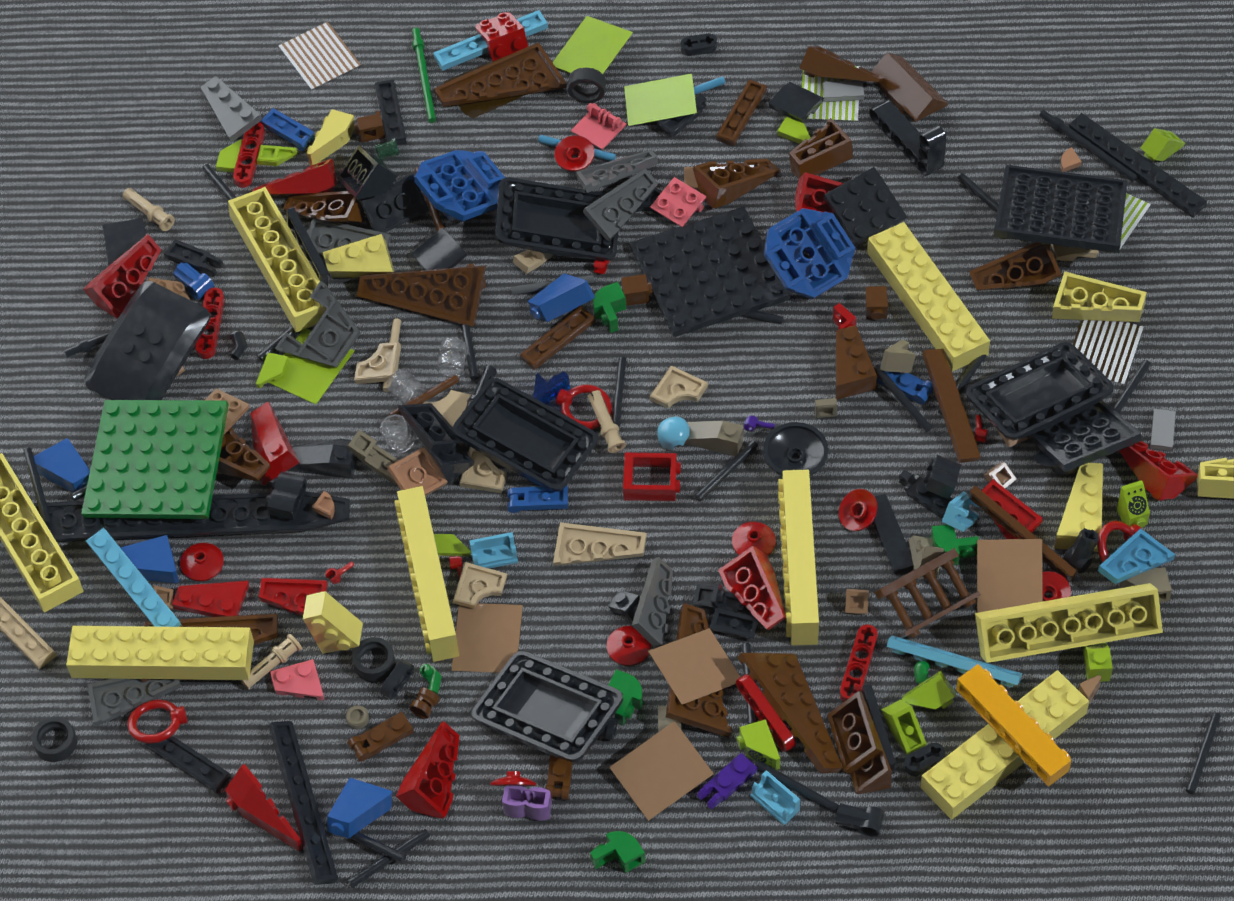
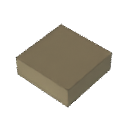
(825, 408)

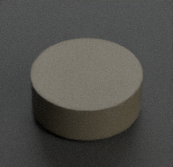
(357, 717)

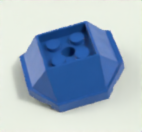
(460, 183)
(825, 243)

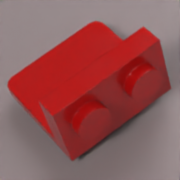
(503, 35)

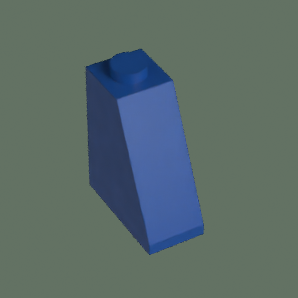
(560, 297)
(63, 466)
(153, 559)
(357, 807)

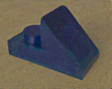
(547, 391)

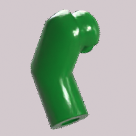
(921, 671)
(432, 676)

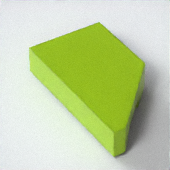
(793, 130)
(274, 155)
(228, 157)
(272, 369)
(450, 545)

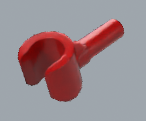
(601, 267)
(980, 434)
(456, 563)
(332, 571)

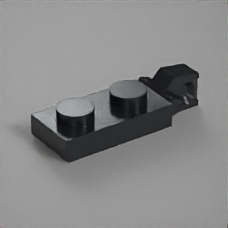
(674, 125)
(916, 490)

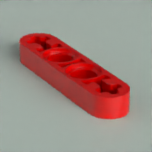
(251, 154)
(214, 323)
(859, 664)
(764, 710)

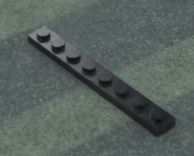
(1145, 170)
(303, 803)

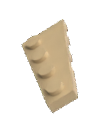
(593, 544)

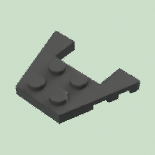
(331, 335)

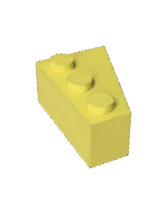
(359, 258)
(1216, 478)
(331, 623)

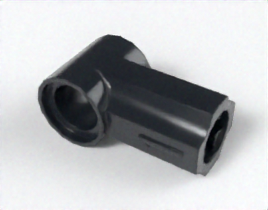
(1080, 553)
(866, 820)

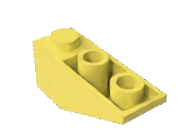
(333, 135)

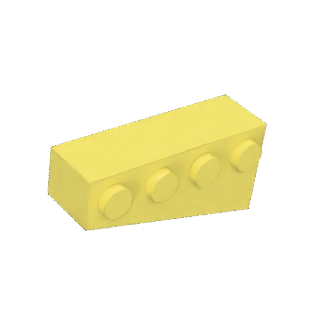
(1097, 300)
(1083, 506)

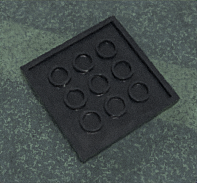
(1086, 437)

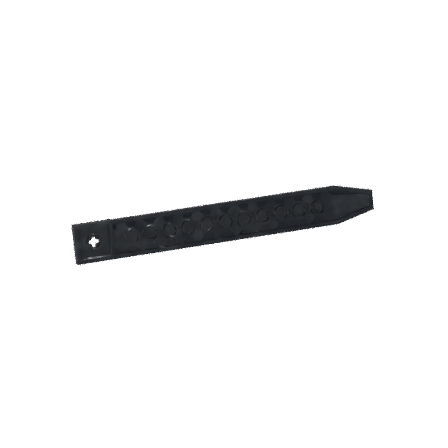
(227, 516)

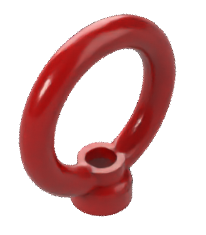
(565, 400)
(1128, 532)
(178, 718)

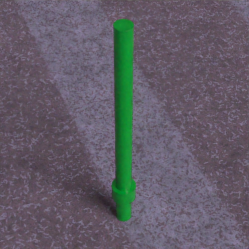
(418, 46)

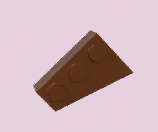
(822, 151)
(852, 363)

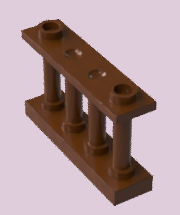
(909, 582)

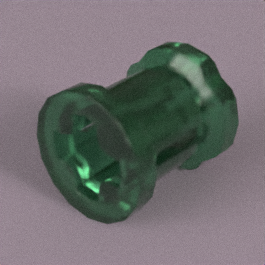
(387, 149)

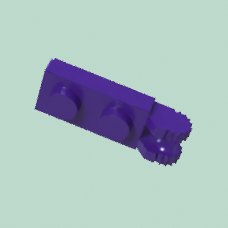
(728, 780)

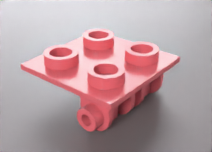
(599, 126)
(678, 202)

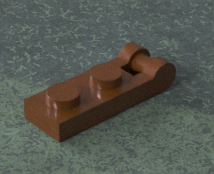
(381, 736)
(559, 774)

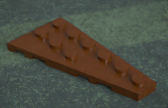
(513, 75)
(793, 701)

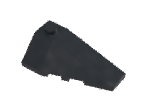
(325, 458)

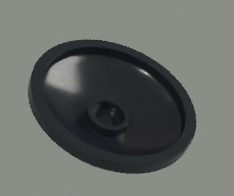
(798, 441)

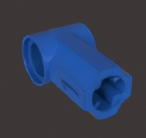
(194, 281)

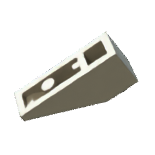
(716, 436)

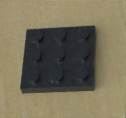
(865, 206)

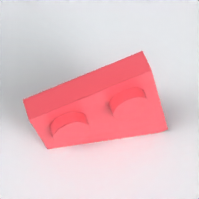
(298, 680)

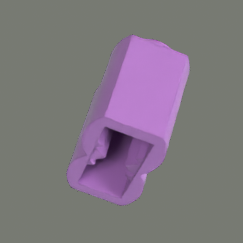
(524, 802)

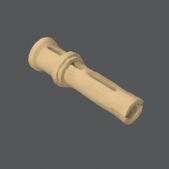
(154, 213)
(609, 430)
(278, 655)

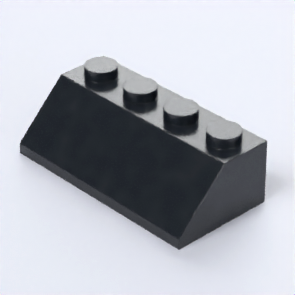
(366, 175)

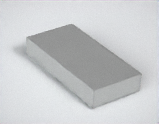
(843, 90)
(1162, 430)

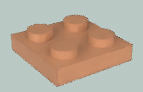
(416, 471)

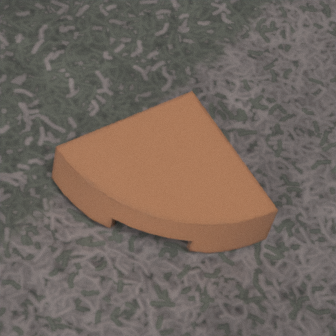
(1070, 160)
(324, 505)

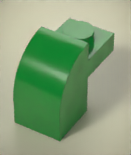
(607, 302)
(945, 537)
(631, 694)
(620, 847)

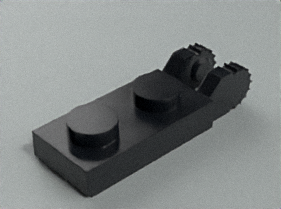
(195, 257)

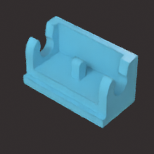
(958, 513)
(494, 551)
(775, 798)

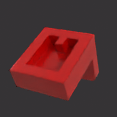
(843, 317)

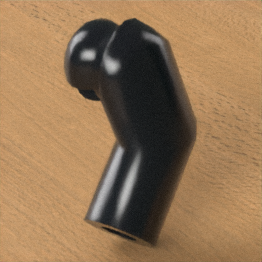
(240, 344)

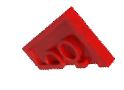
(1013, 506)
(289, 593)
(212, 598)

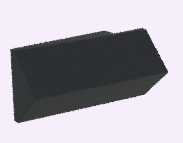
(438, 439)

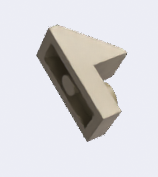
(898, 358)
(923, 552)

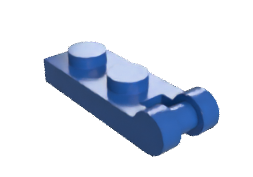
(288, 129)
(908, 384)
(536, 499)

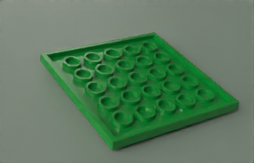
(155, 459)

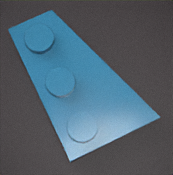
(1135, 557)

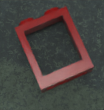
(650, 492)

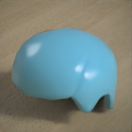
(673, 432)

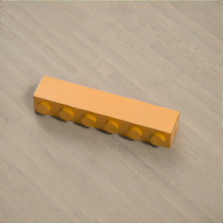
(1013, 724)

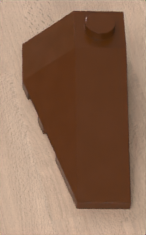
(827, 64)
(731, 180)
(327, 206)
(1023, 267)
(239, 459)

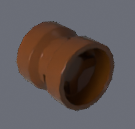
(423, 704)

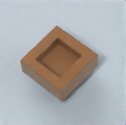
(857, 601)

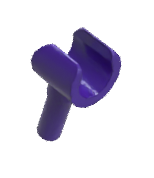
(752, 421)

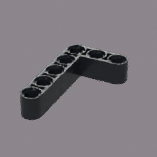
(923, 150)

